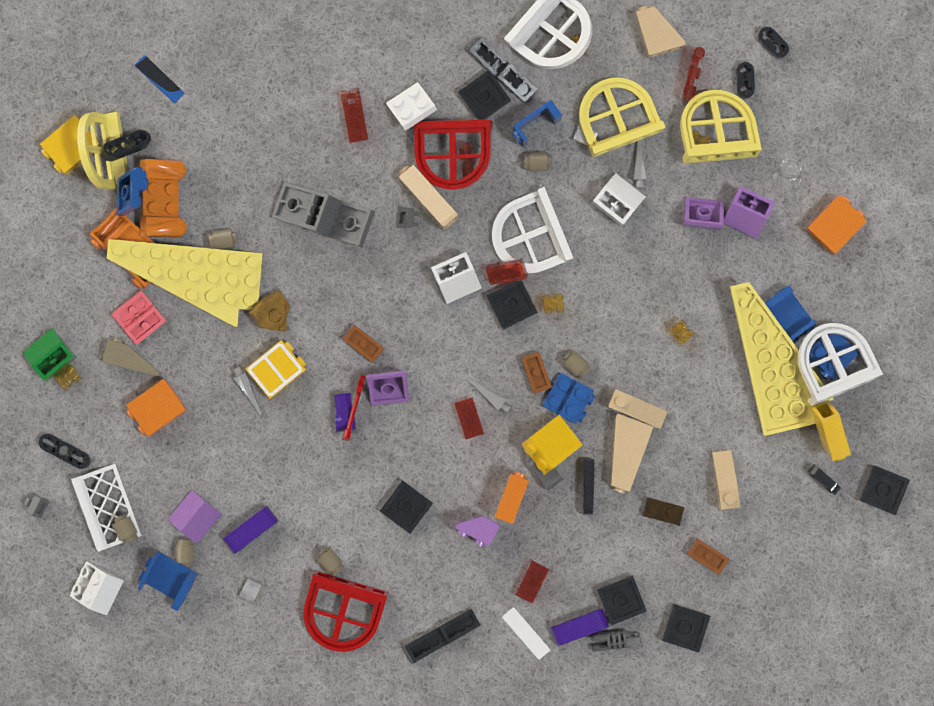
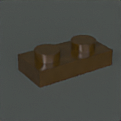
(663, 511)

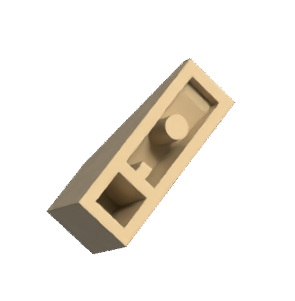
(637, 409)
(725, 480)

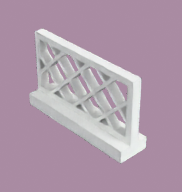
(88, 508)

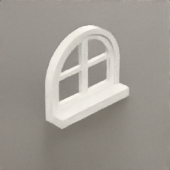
(536, 17)
(551, 226)
(845, 382)

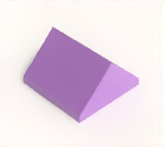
(703, 213)
(388, 388)
(194, 516)

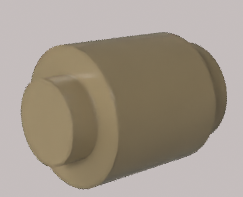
(537, 161)
(222, 239)
(576, 364)
(125, 529)
(184, 552)
(330, 561)

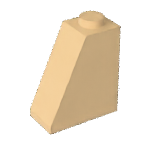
(656, 32)

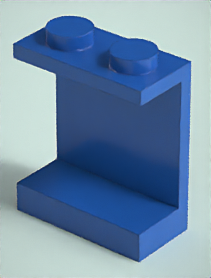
(549, 108)
(790, 313)
(168, 577)

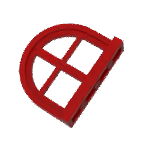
(452, 127)
(348, 589)

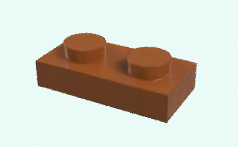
(363, 343)
(536, 372)
(708, 556)

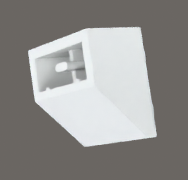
(618, 199)
(456, 278)
(96, 588)

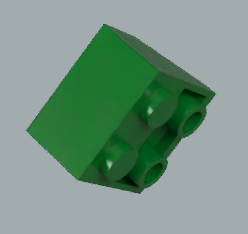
(49, 355)

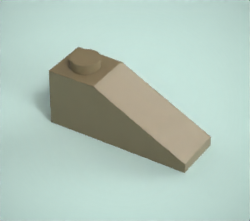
(124, 356)

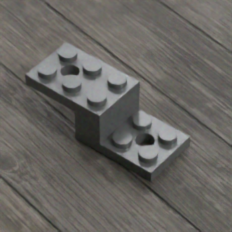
(323, 214)

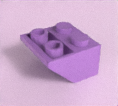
(748, 212)
(479, 528)

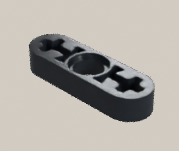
(122, 152)
(74, 462)
(588, 490)

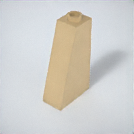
(428, 197)
(628, 449)

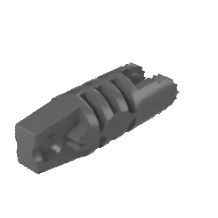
(615, 640)

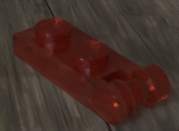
(693, 73)
(354, 116)

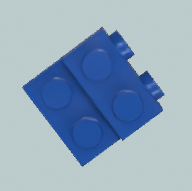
(128, 190)
(819, 352)
(569, 399)

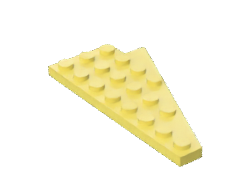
(204, 277)
(772, 365)

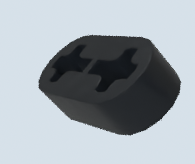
(770, 45)
(740, 80)
(824, 479)

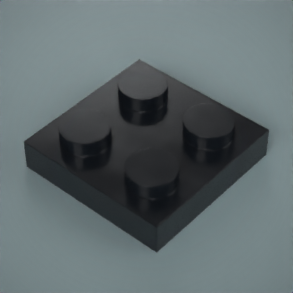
(484, 96)
(512, 304)
(884, 490)
(406, 507)
(621, 600)
(686, 628)

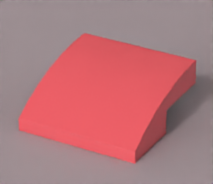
(138, 317)

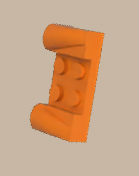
(161, 199)
(119, 228)

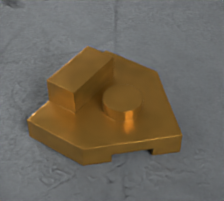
(271, 312)

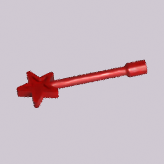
(347, 432)

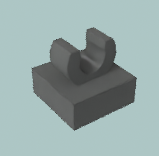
(406, 218)
(36, 506)

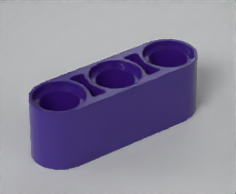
(250, 529)
(579, 627)

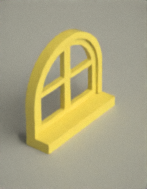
(110, 130)
(625, 137)
(722, 149)

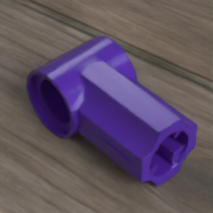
(343, 409)

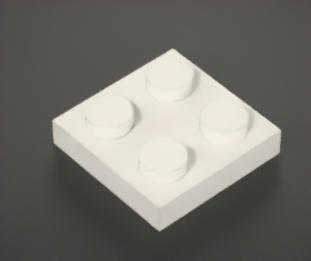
(411, 106)

